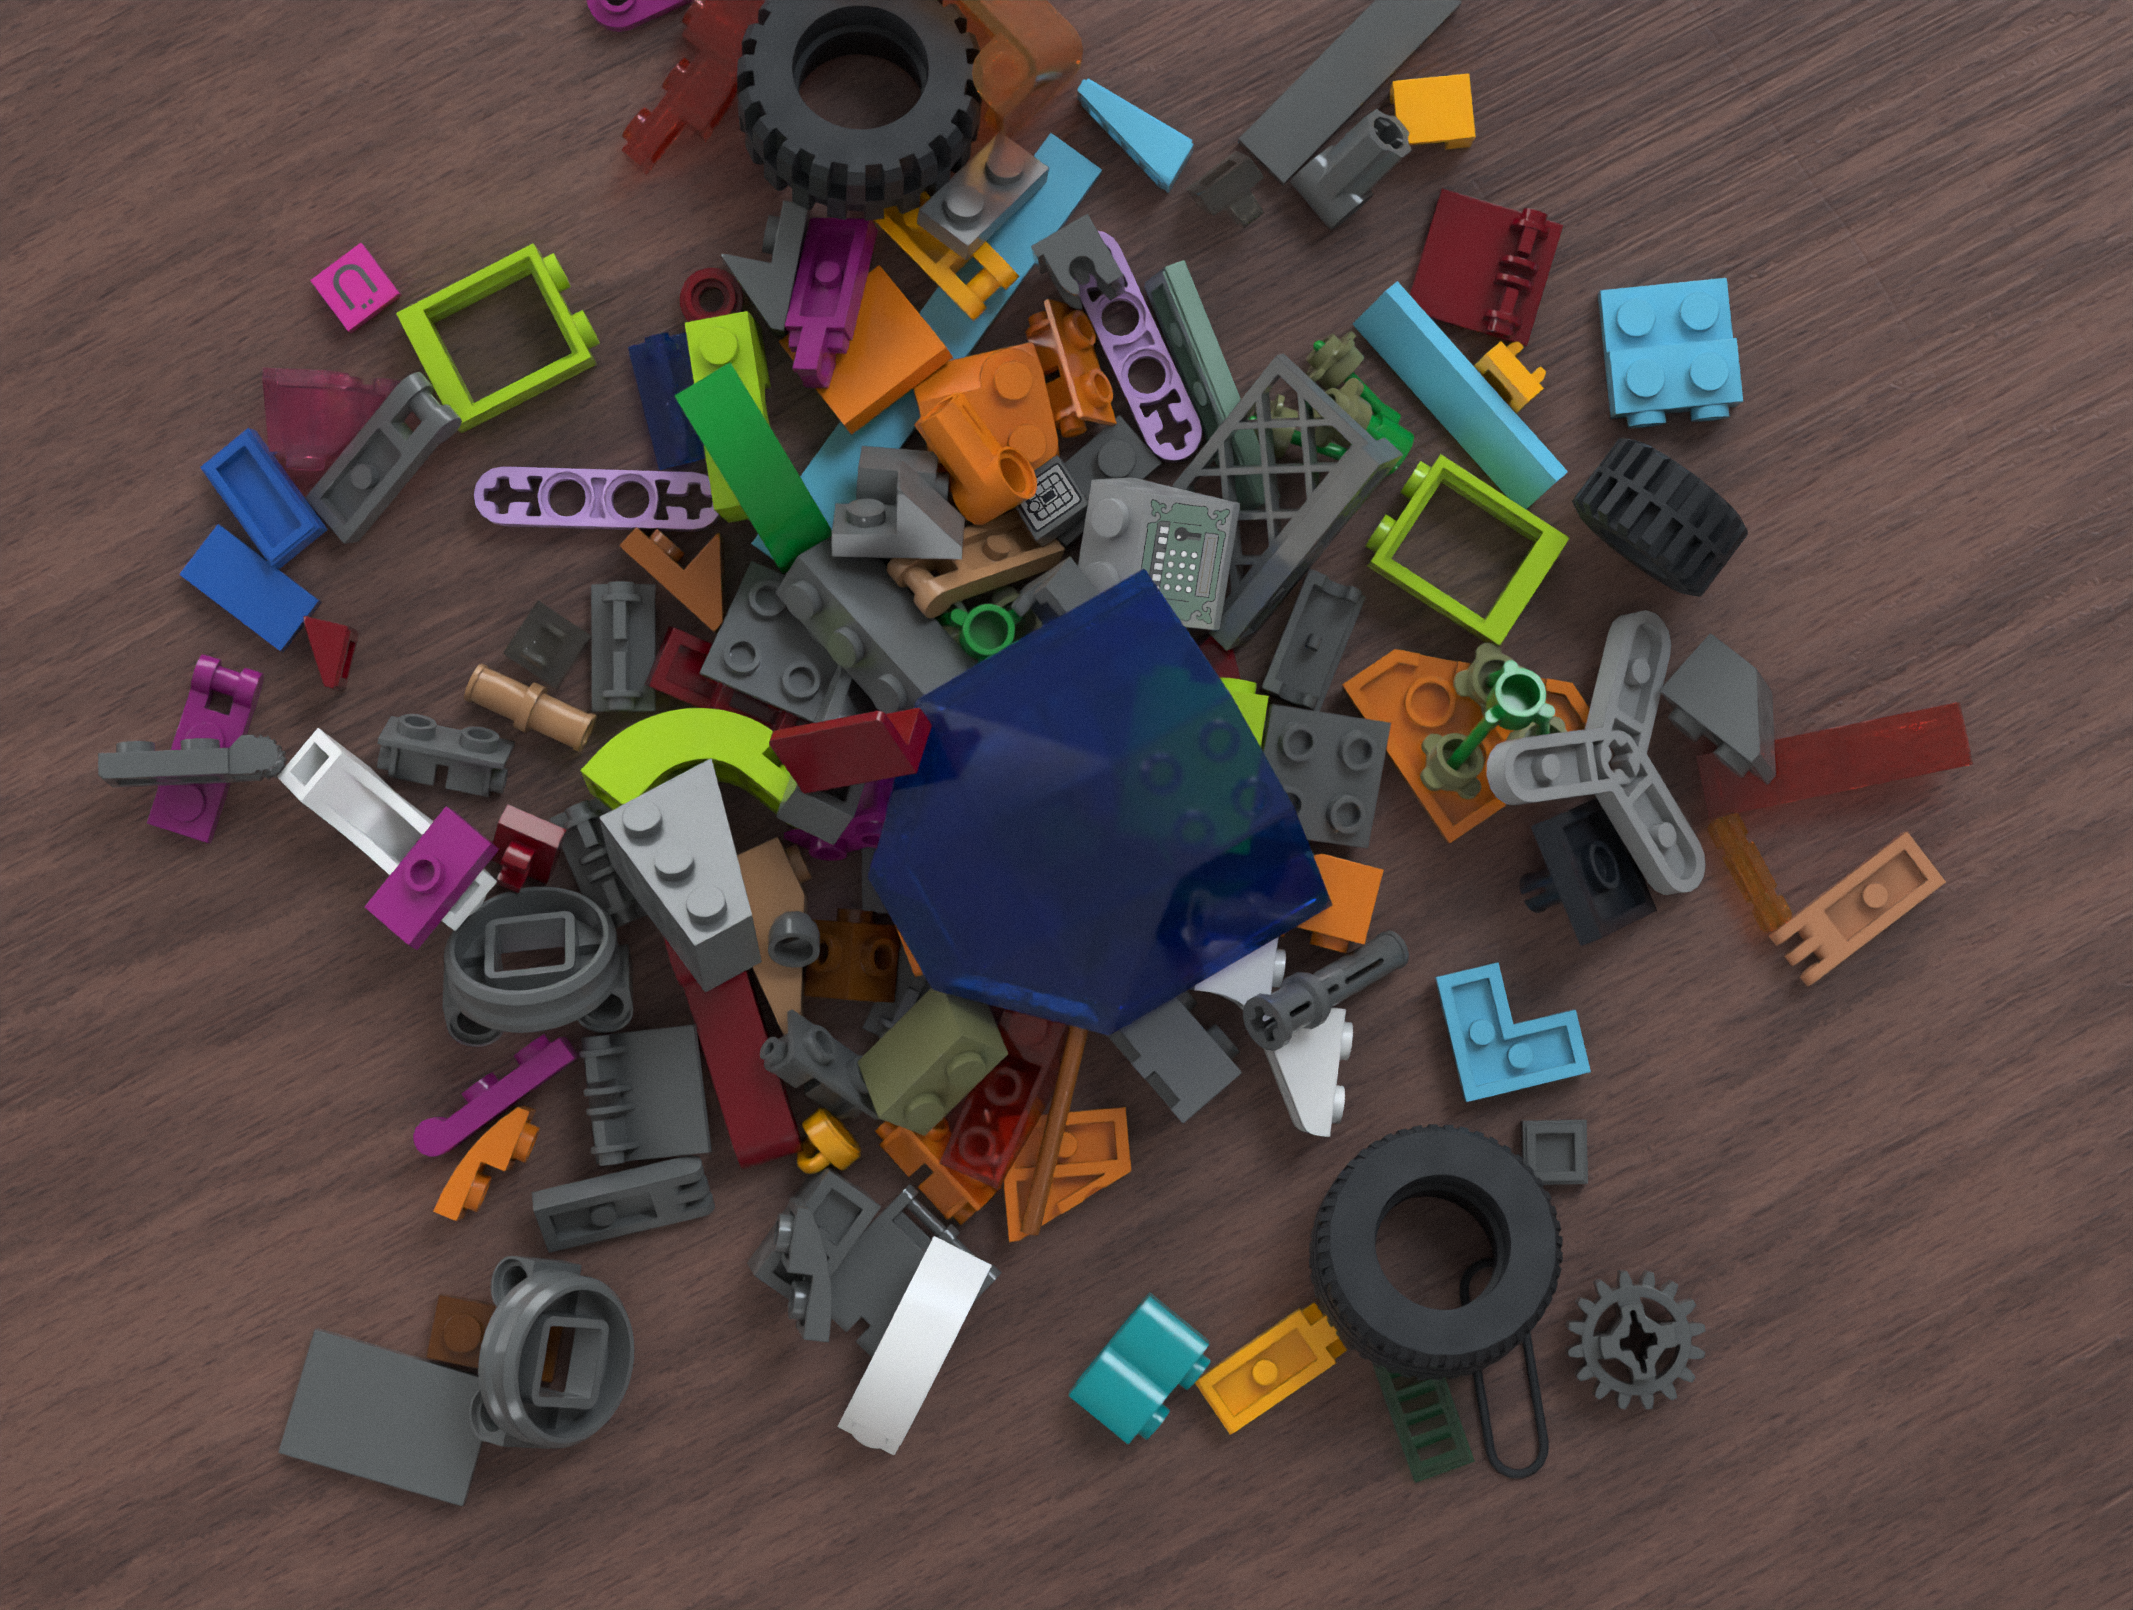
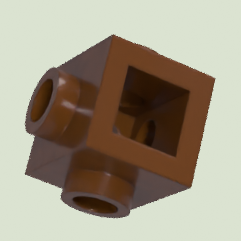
(854, 959)

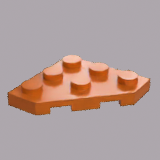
(1420, 700)

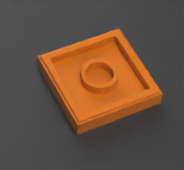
(885, 359)

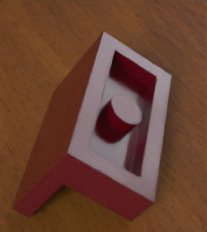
(853, 749)

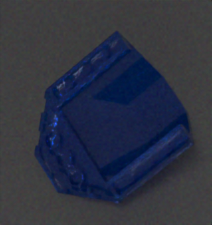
(1091, 823)

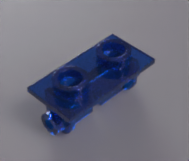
(661, 372)

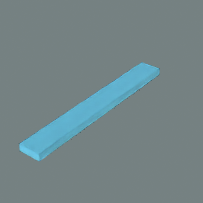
(834, 469)

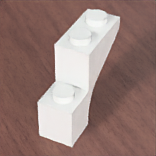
(367, 811)
(1310, 1061)

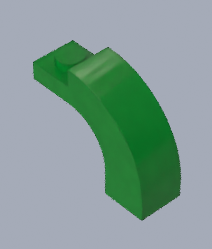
(754, 465)

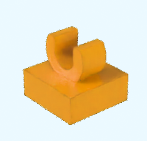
(1509, 376)

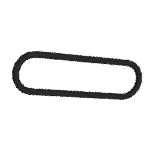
(1482, 1400)

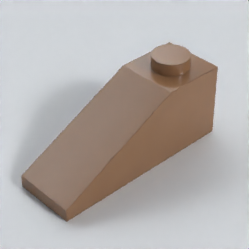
(773, 886)

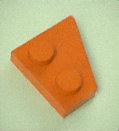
(1090, 1158)

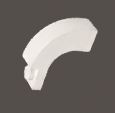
(914, 1346)

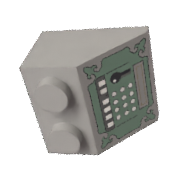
(1170, 533)

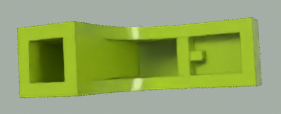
(680, 740)

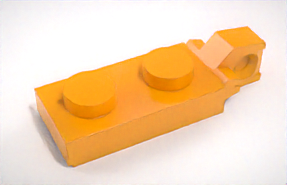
(1271, 1367)

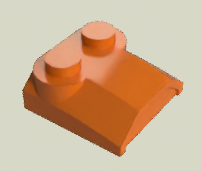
(1007, 395)

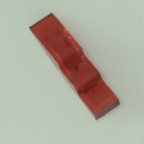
(1843, 760)

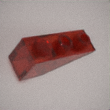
(1008, 1099)

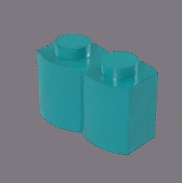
(1140, 1369)

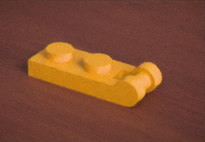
(943, 263)

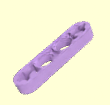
(1141, 344)
(599, 492)

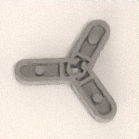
(1578, 760)

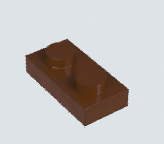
(460, 1329)

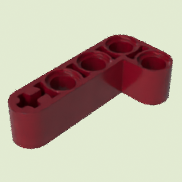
(749, 1095)

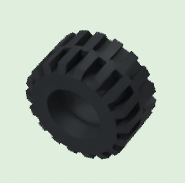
(1660, 517)

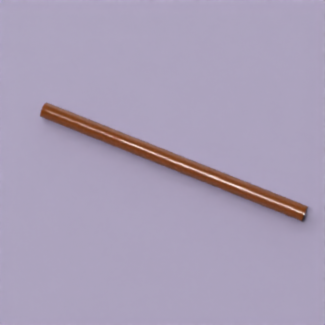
(1054, 1130)

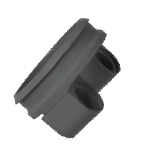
(588, 987)
(530, 1299)

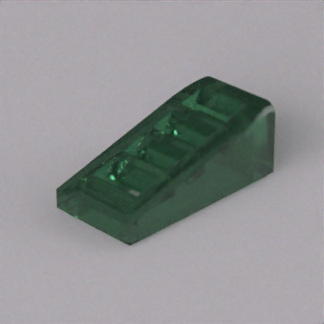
(1438, 1464)

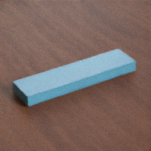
(1459, 396)

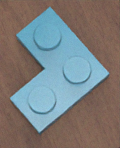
(1494, 1052)

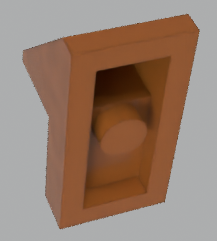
(698, 586)

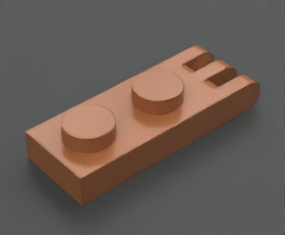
(1859, 906)

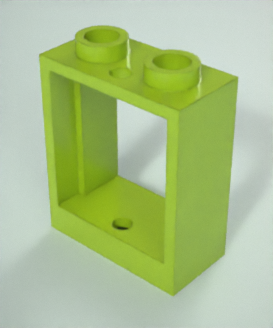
(420, 328)
(1521, 586)

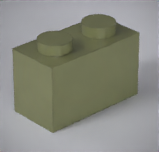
(931, 1060)

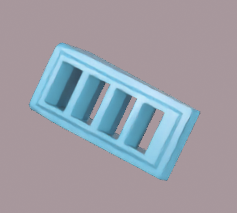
(1149, 142)

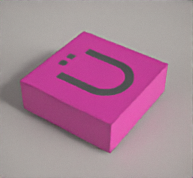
(356, 288)

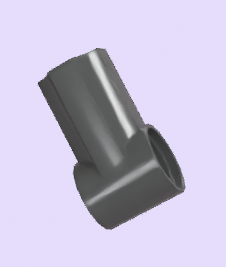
(1344, 174)

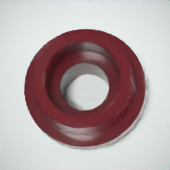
(706, 280)

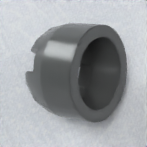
(793, 940)

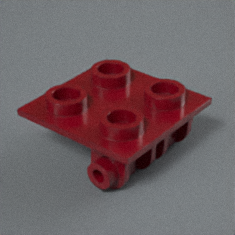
(1485, 266)

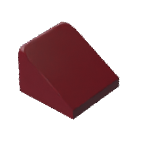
(333, 650)

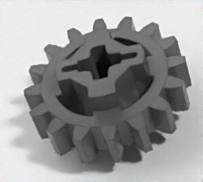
(1662, 1335)

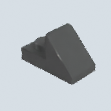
(772, 284)
(916, 527)

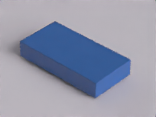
(263, 498)
(250, 588)

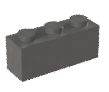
(871, 626)

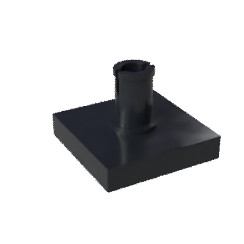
(1587, 873)

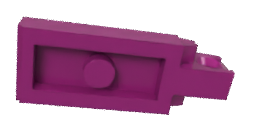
(828, 294)

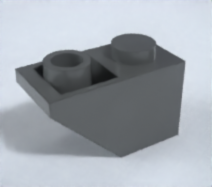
(1727, 703)

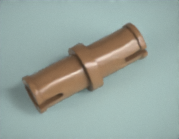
(530, 707)

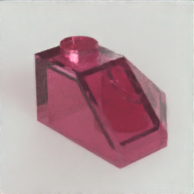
(317, 413)

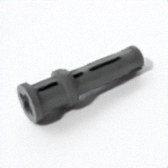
(1308, 998)

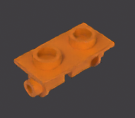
(1066, 343)
(946, 1188)

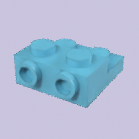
(1670, 352)

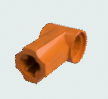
(984, 474)

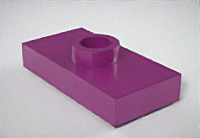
(431, 878)

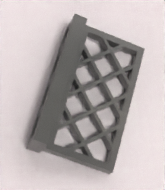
(1319, 518)

